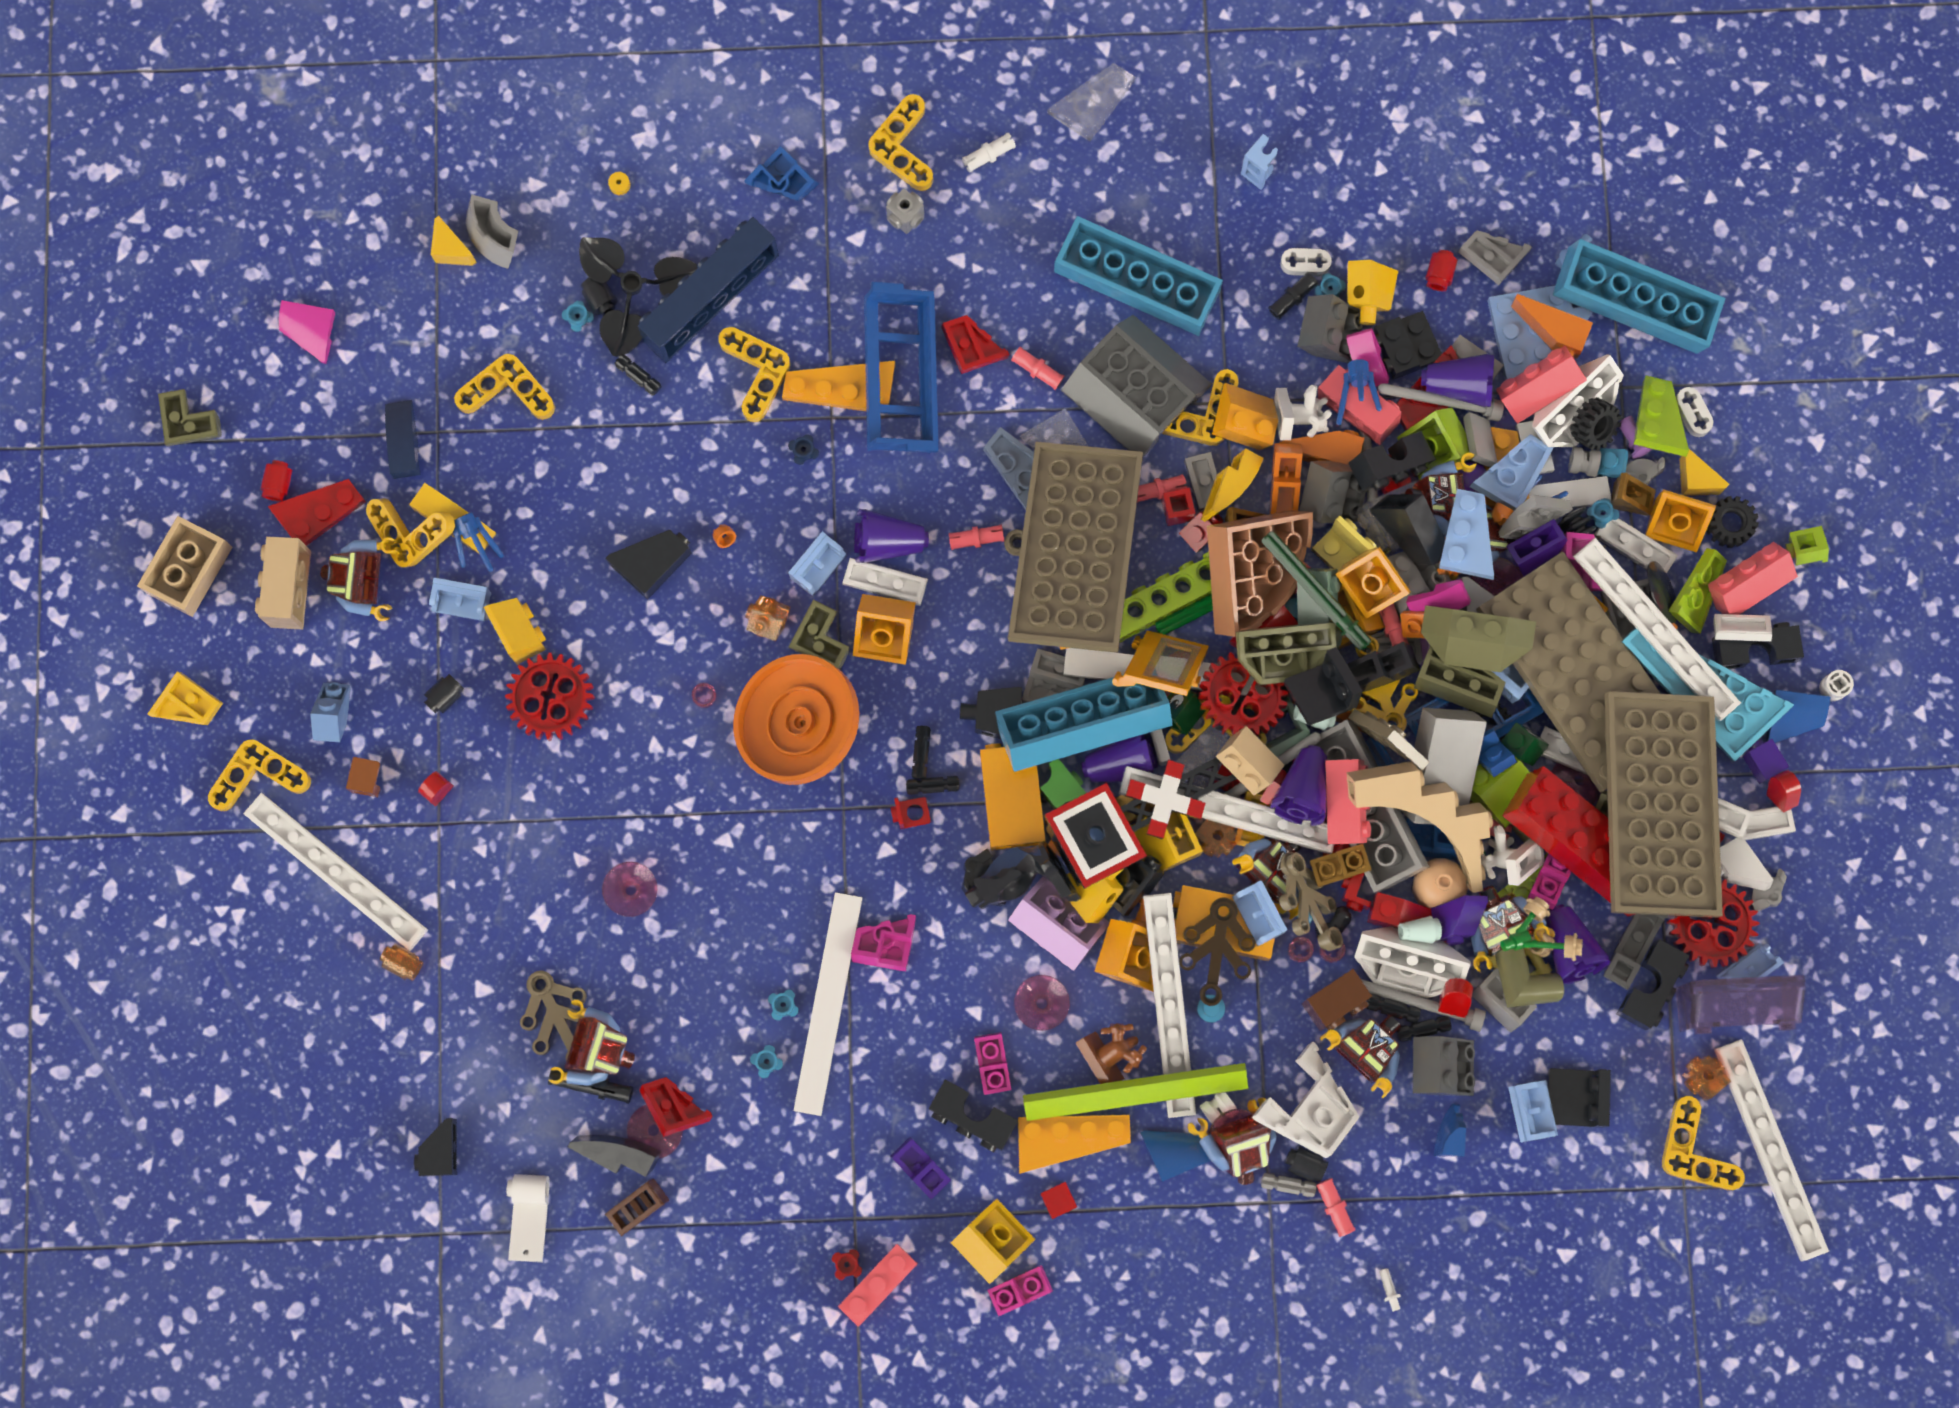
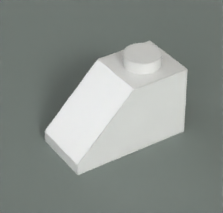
(1742, 866)

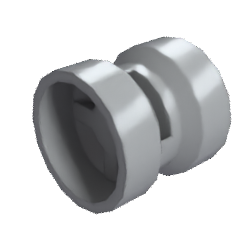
(1584, 461)

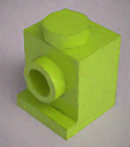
(1808, 546)

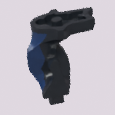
(1014, 872)

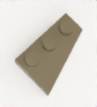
(1388, 736)

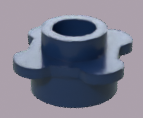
(796, 445)

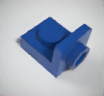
(1494, 755)

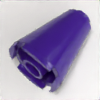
(1462, 379)
(886, 537)
(1111, 760)
(1303, 789)
(1593, 959)

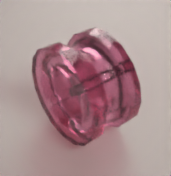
(699, 688)
(1301, 941)
(1339, 955)

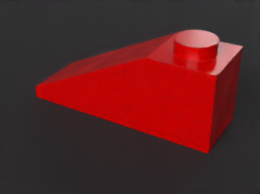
(1391, 911)

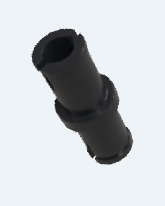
(1293, 296)

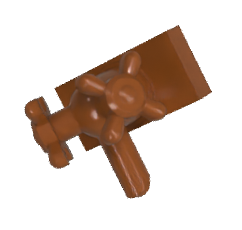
(1103, 1057)

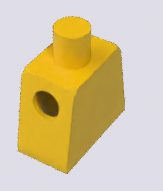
(1370, 288)
(1097, 898)

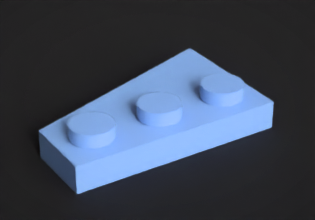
(1514, 474)
(1467, 538)

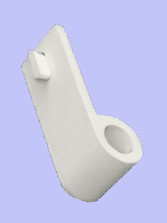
(529, 1216)

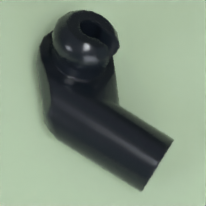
(1340, 920)

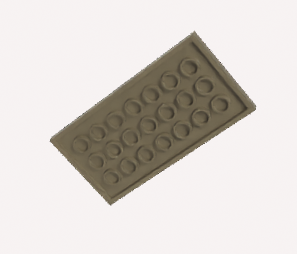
(1076, 547)
(1572, 657)
(1663, 804)

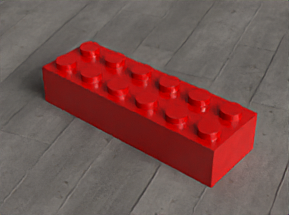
(1564, 827)

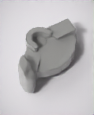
(1645, 469)
(1772, 896)

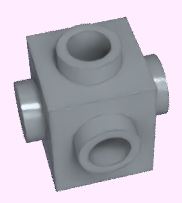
(905, 218)

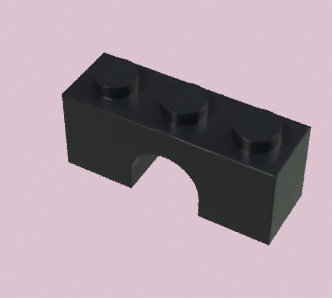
(1377, 469)
(1782, 649)
(1666, 965)
(949, 1106)

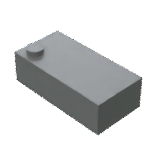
(1452, 746)

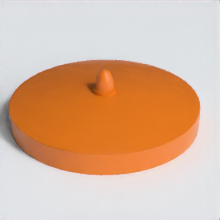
(796, 719)

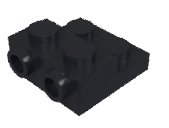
(1407, 344)
(1136, 881)

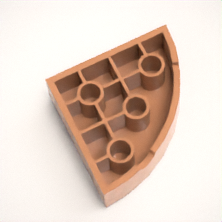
(1245, 575)

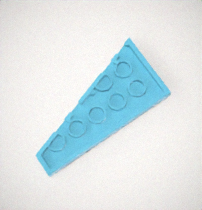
(1741, 727)

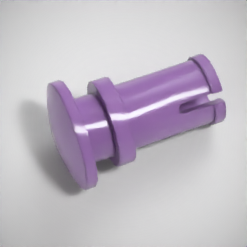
(1628, 428)

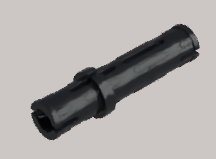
(602, 1089)

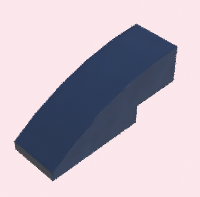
(401, 439)

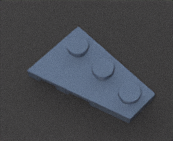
(1012, 461)

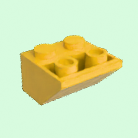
(1178, 843)

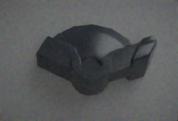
(975, 867)

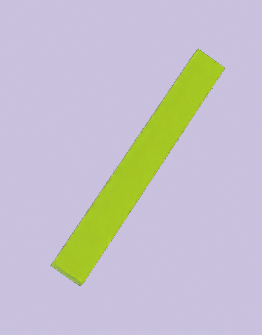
(1135, 1091)

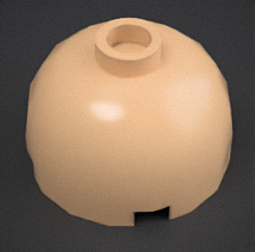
(1439, 883)

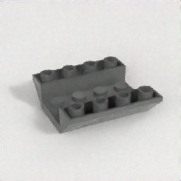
(1134, 385)

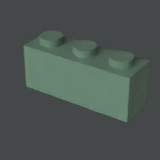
(1308, 610)

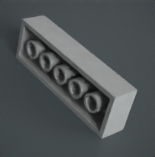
(1391, 846)

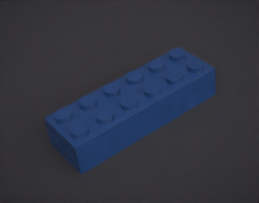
(708, 289)

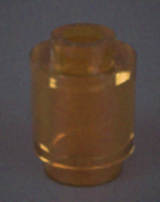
(401, 962)

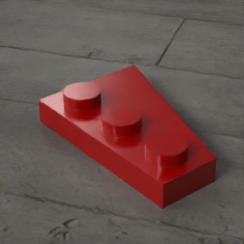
(1415, 411)
(317, 511)

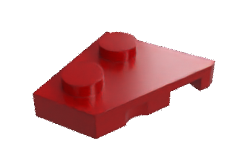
(971, 345)
(672, 1107)

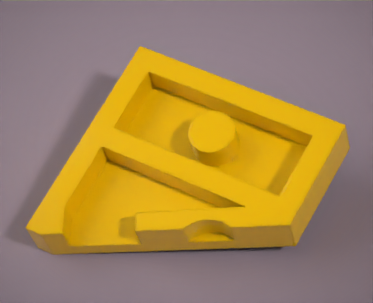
(185, 702)

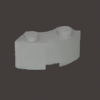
(489, 232)

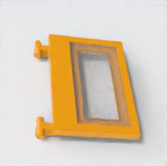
(1164, 663)

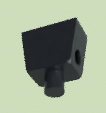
(987, 703)

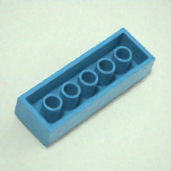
(1137, 276)
(1639, 296)
(1080, 721)

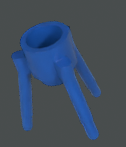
(1358, 376)
(468, 527)

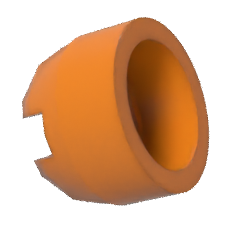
(1501, 513)
(728, 540)

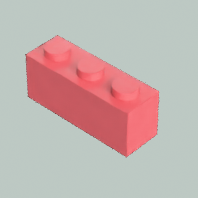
(1541, 384)
(1363, 413)
(1752, 580)
(1344, 821)
(878, 1285)

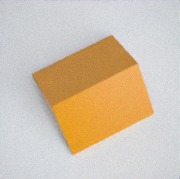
(1679, 520)

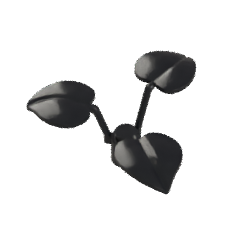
(603, 258)

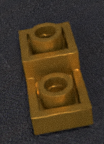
(1340, 865)

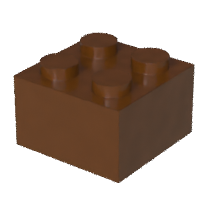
(1337, 999)

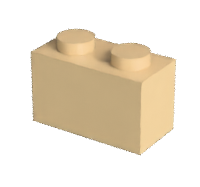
(1250, 760)

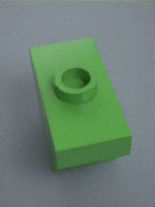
(1062, 785)

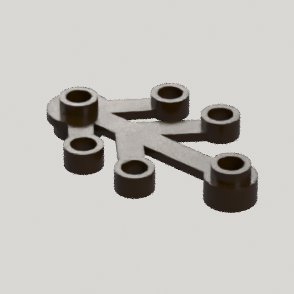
(1217, 946)

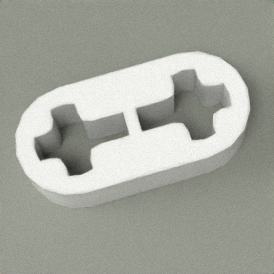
(1304, 256)
(1699, 408)

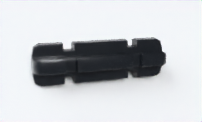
(637, 374)
(921, 751)
(932, 785)
(1394, 1009)
(1424, 1028)

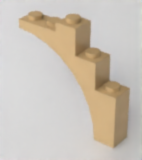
(1404, 788)

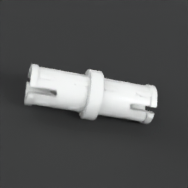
(988, 152)

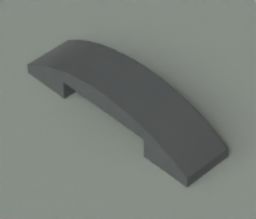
(1632, 948)

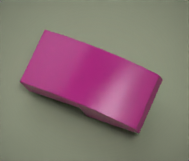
(1366, 347)
(1445, 595)
(1550, 881)
(992, 1063)
(1020, 1290)

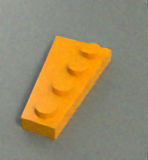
(837, 386)
(1068, 1137)

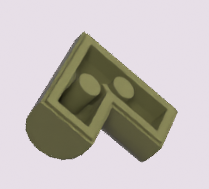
(182, 427)
(812, 637)
(1520, 987)

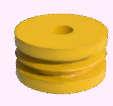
(623, 187)

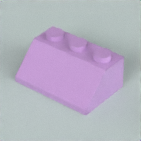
(1056, 924)

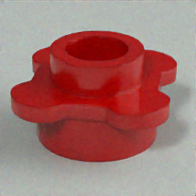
(842, 1271)

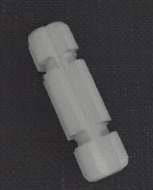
(1288, 1185)

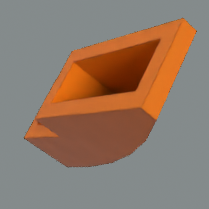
(1286, 477)

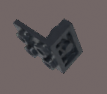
(1325, 689)
(1580, 1097)

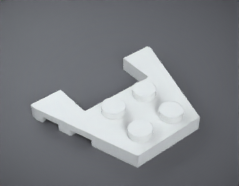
(1321, 1116)

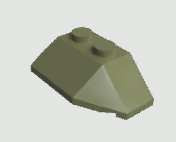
(1477, 638)
(1284, 651)

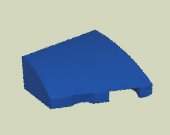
(782, 176)
(1451, 1134)
(1174, 1152)

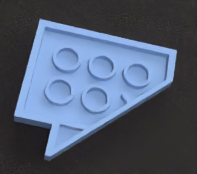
(1515, 339)

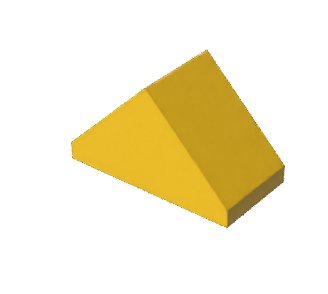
(448, 247)
(1699, 478)

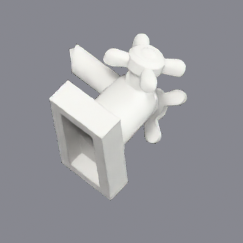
(1300, 414)
(1518, 862)

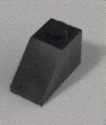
(439, 1151)

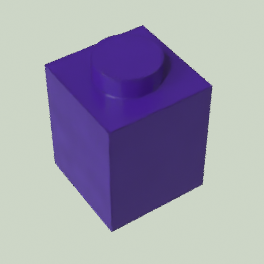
(1765, 760)

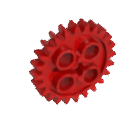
(1221, 683)
(525, 691)
(1708, 946)

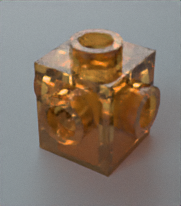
(767, 617)
(1209, 844)
(1715, 1077)

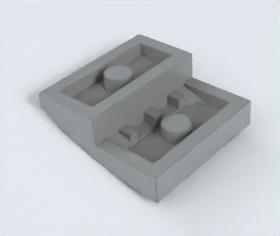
(1533, 514)
(1047, 677)

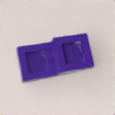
(920, 1168)

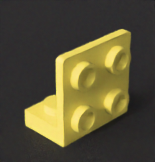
(1342, 544)

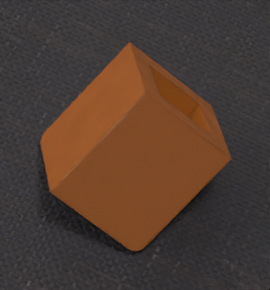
(363, 777)

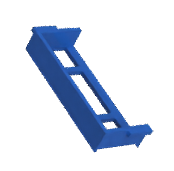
(924, 300)
(1502, 727)

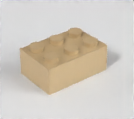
(185, 566)
(283, 582)

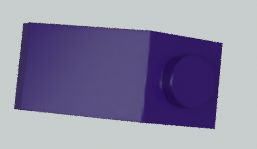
(1537, 547)
(1460, 917)

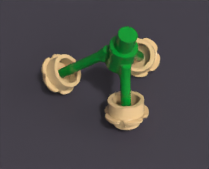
(1537, 910)

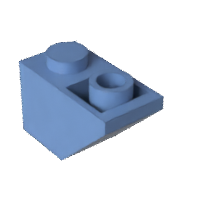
(330, 712)

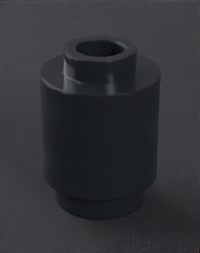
(598, 296)
(443, 694)
(1306, 1163)

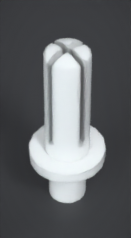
(1389, 1289)

